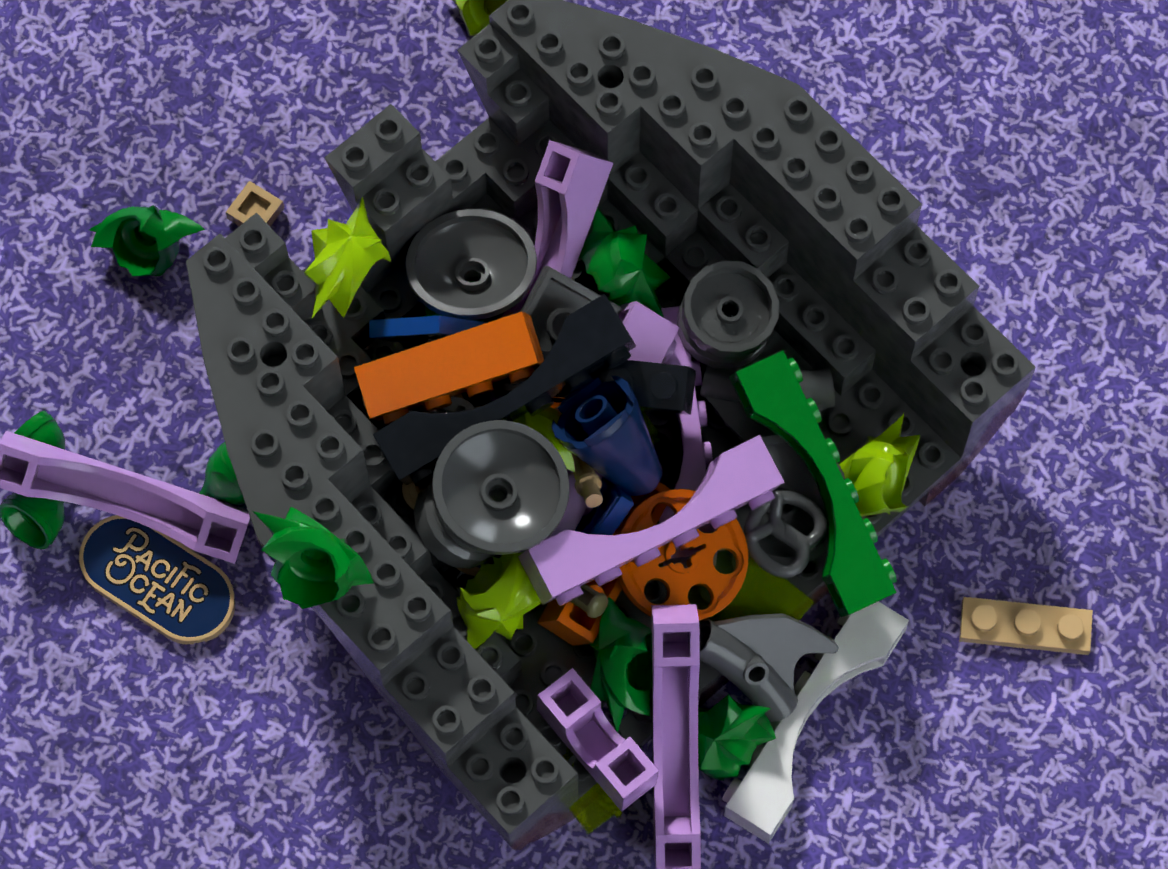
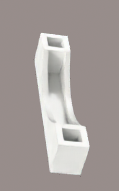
(766, 792)

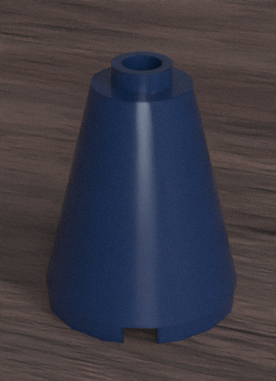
(610, 435)

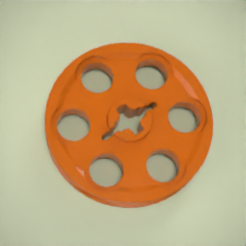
(700, 565)

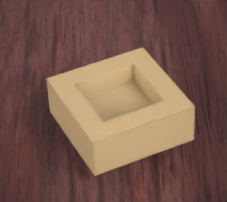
(254, 200)

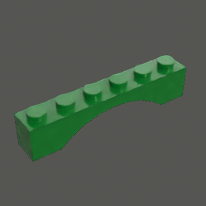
(852, 566)

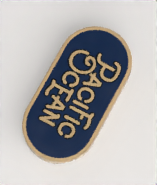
(157, 580)

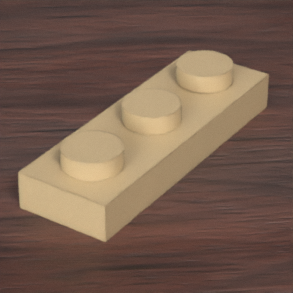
(1026, 625)

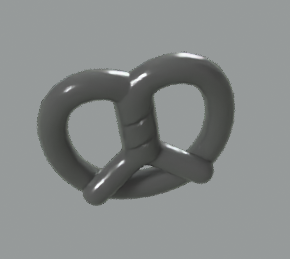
(784, 532)

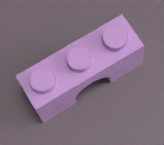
(581, 724)

